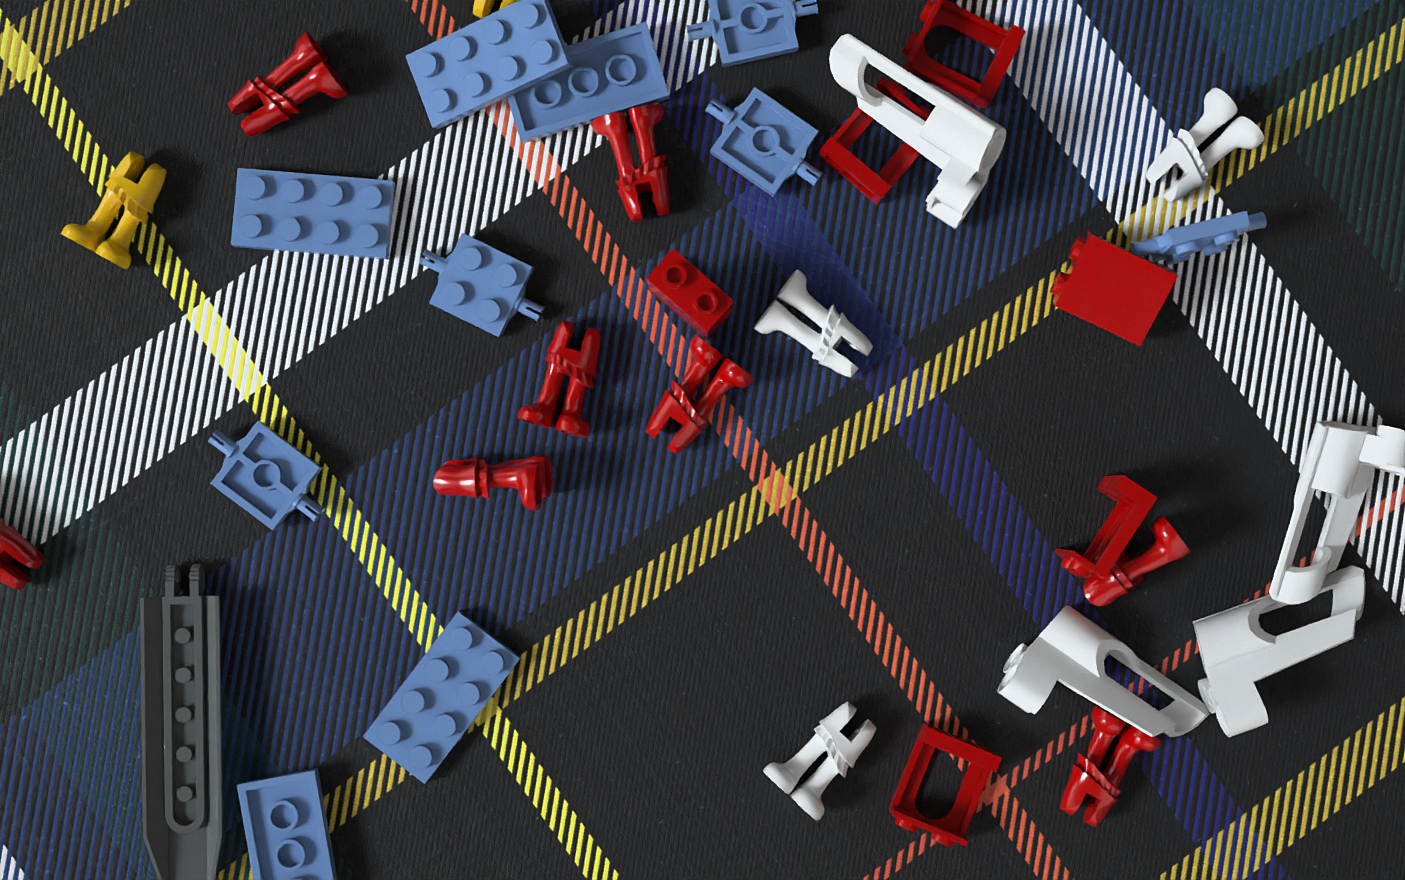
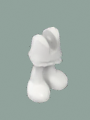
(1184, 151)
(833, 326)
(841, 754)

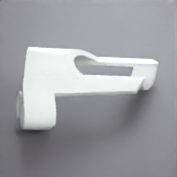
(952, 137)
(1341, 464)
(1240, 652)
(1074, 654)

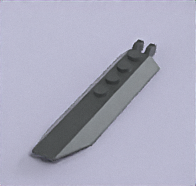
(182, 728)

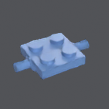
(752, 28)
(763, 141)
(1209, 235)
(481, 285)
(266, 475)

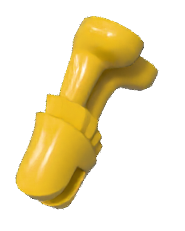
(120, 191)

